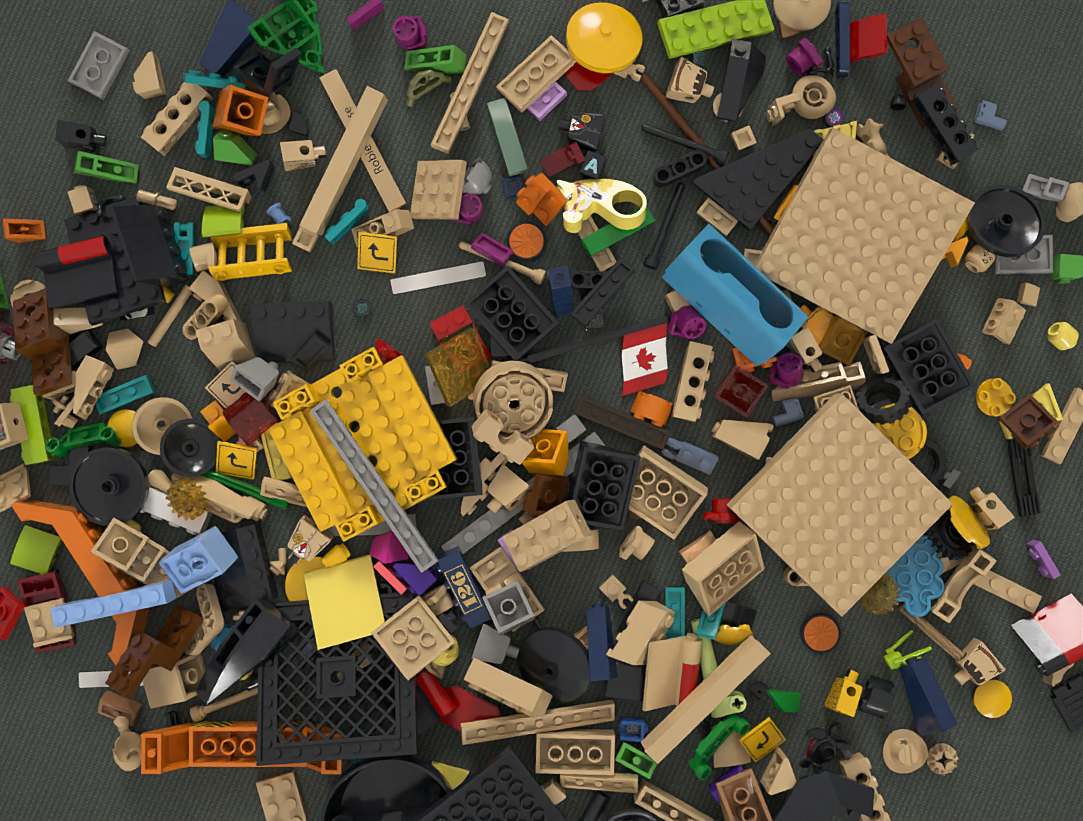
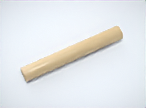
(170, 316)

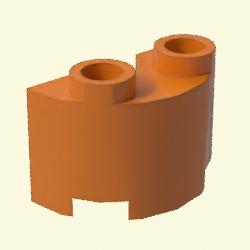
(652, 408)

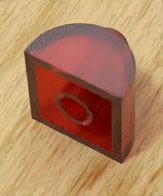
(740, 390)

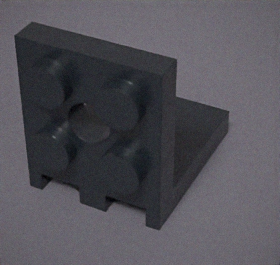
(275, 74)

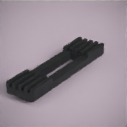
(1029, 503)

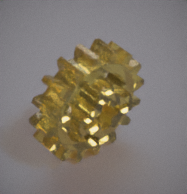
(186, 499)
(882, 596)

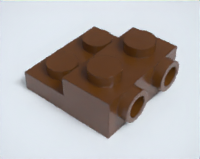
(1029, 422)
(546, 494)

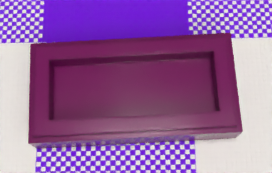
(365, 13)
(492, 249)

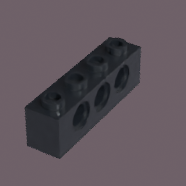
(935, 122)

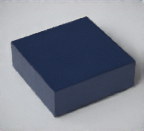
(512, 185)

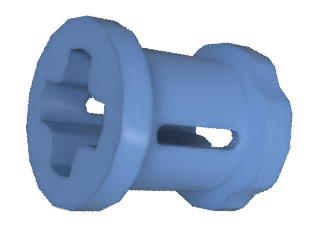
(278, 214)

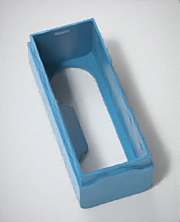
(734, 296)

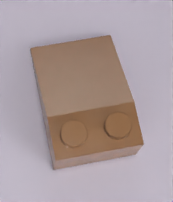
(742, 798)

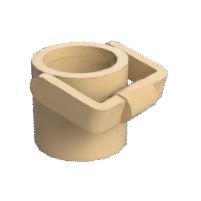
(204, 256)
(636, 543)
(438, 599)

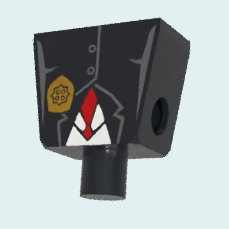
(583, 129)
(78, 136)

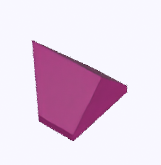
(388, 548)

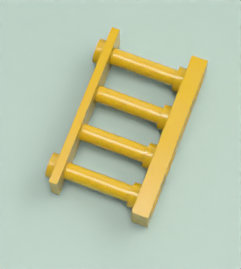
(252, 236)

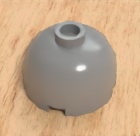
(478, 178)

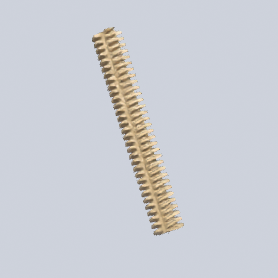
(934, 634)

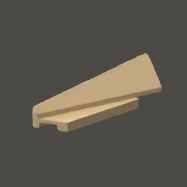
(823, 380)
(221, 500)

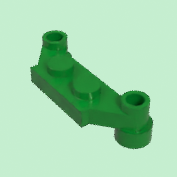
(83, 437)
(713, 741)

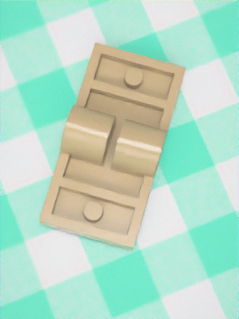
(498, 571)

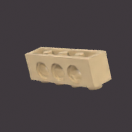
(176, 127)
(706, 355)
(859, 764)

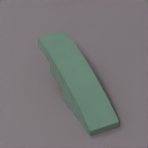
(507, 137)

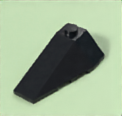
(742, 73)

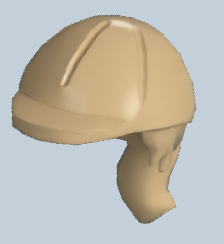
(1072, 203)
(127, 746)

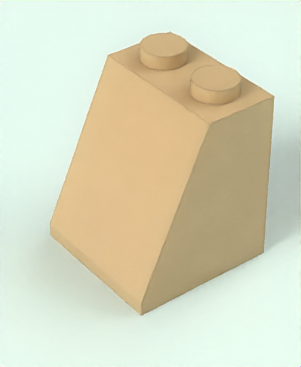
(226, 343)
(174, 686)

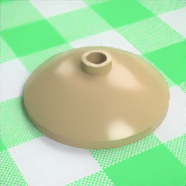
(801, 14)
(149, 414)

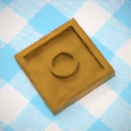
(842, 340)

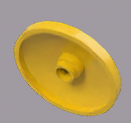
(604, 37)

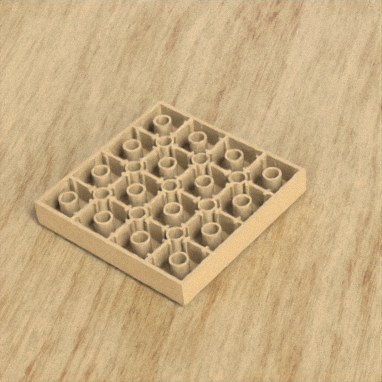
(862, 235)
(839, 504)

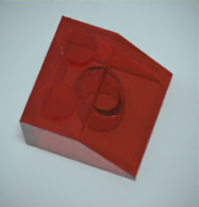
(249, 417)

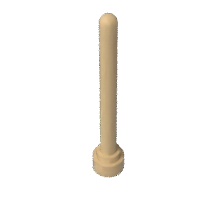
(536, 275)
(199, 712)

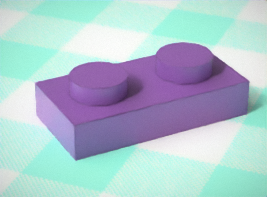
(1039, 553)

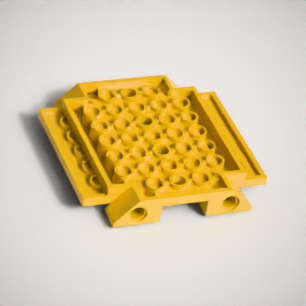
(393, 428)

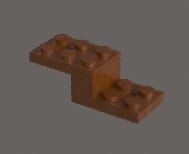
(920, 66)
(42, 343)
(146, 650)

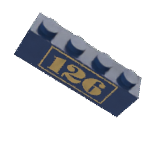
(463, 586)

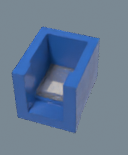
(632, 729)

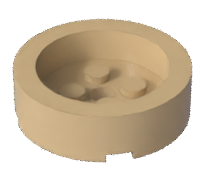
(515, 382)

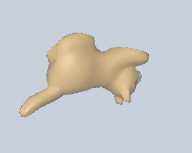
(871, 137)

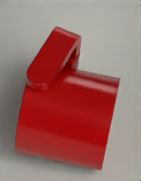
(385, 351)
(721, 512)

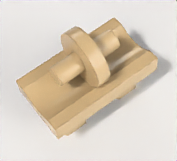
(65, 418)

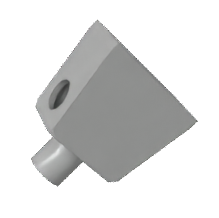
(255, 377)
(492, 646)

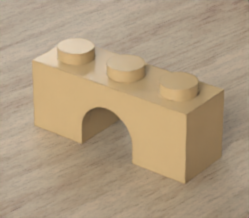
(513, 447)

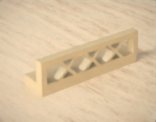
(208, 185)

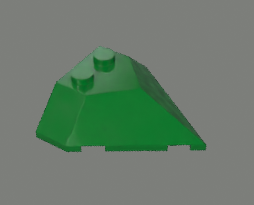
(291, 27)

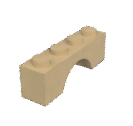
(969, 571)

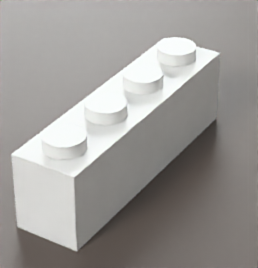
(157, 507)

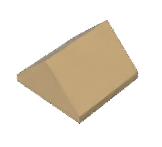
(778, 774)

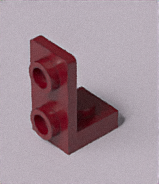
(562, 159)

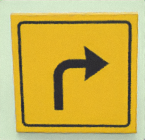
(377, 252)
(236, 460)
(762, 739)

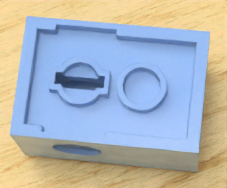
(198, 560)

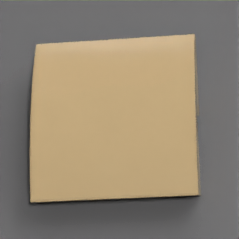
(731, 752)

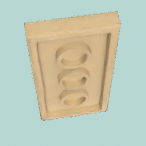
(536, 74)

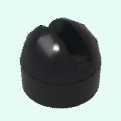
(898, 102)

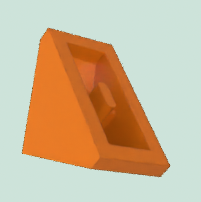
(23, 230)

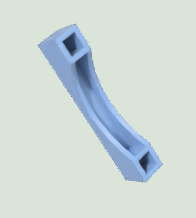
(113, 604)

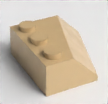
(645, 624)

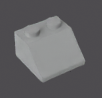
(508, 608)

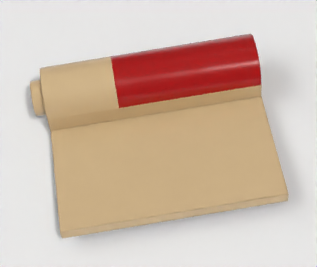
(671, 671)

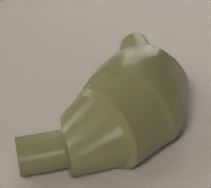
(423, 83)

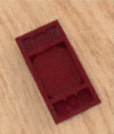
(42, 589)

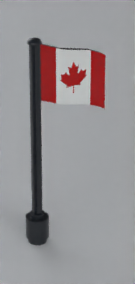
(642, 353)

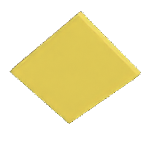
(344, 601)

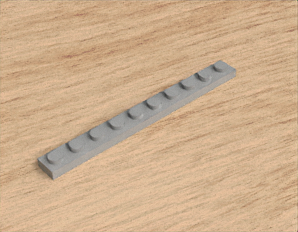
(374, 485)
(491, 521)

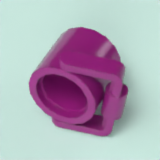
(407, 32)
(803, 57)
(470, 209)
(688, 321)
(789, 370)

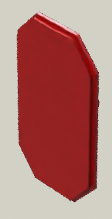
(585, 79)
(468, 708)

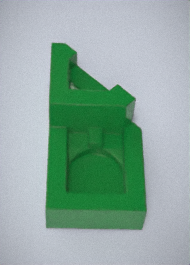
(785, 700)

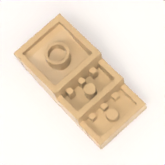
(131, 553)

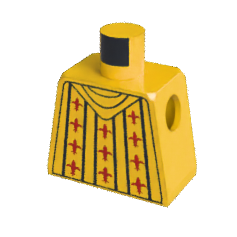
(844, 694)

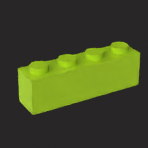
(36, 424)

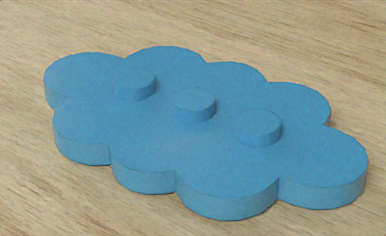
(918, 577)

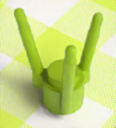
(895, 659)

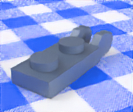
(691, 455)

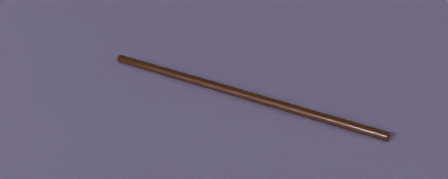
(691, 135)

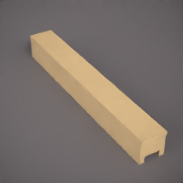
(344, 161)
(704, 698)

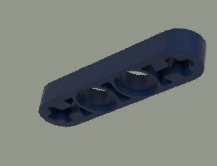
(842, 39)

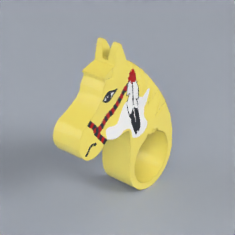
(598, 197)

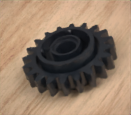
(948, 539)

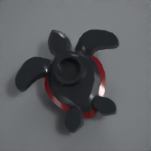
(824, 747)

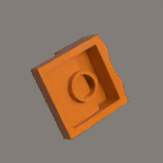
(541, 198)

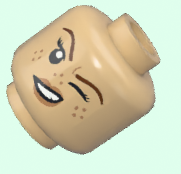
(979, 259)

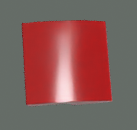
(868, 37)

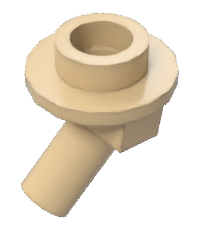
(277, 567)

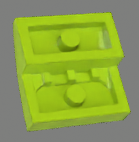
(222, 221)
(36, 550)

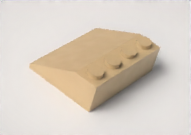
(665, 493)
(724, 567)

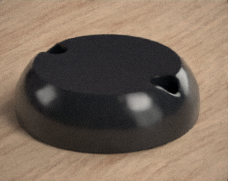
(385, 790)

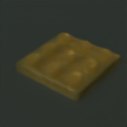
(458, 365)

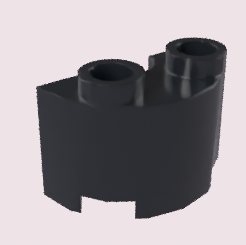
(877, 698)

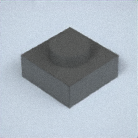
(949, 479)

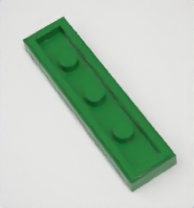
(610, 235)

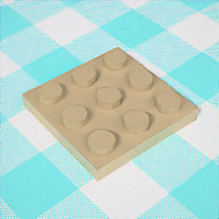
(438, 189)
(413, 637)

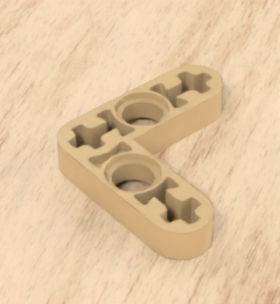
(212, 622)

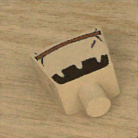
(688, 82)
(994, 514)
(977, 664)

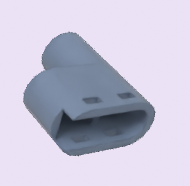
(987, 116)
(791, 414)

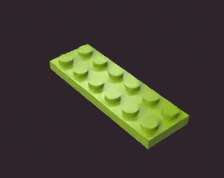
(714, 26)

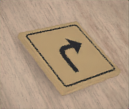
(223, 388)

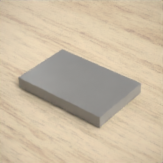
(98, 65)
(1036, 261)

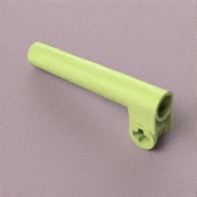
(708, 665)

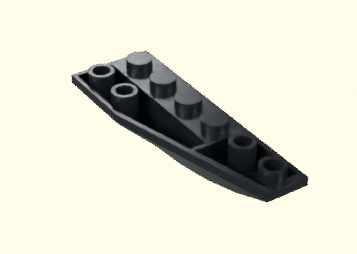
(243, 648)

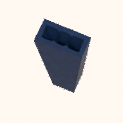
(228, 40)
(560, 290)
(599, 642)
(926, 698)

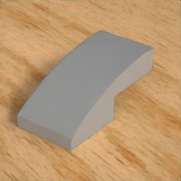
(1046, 189)

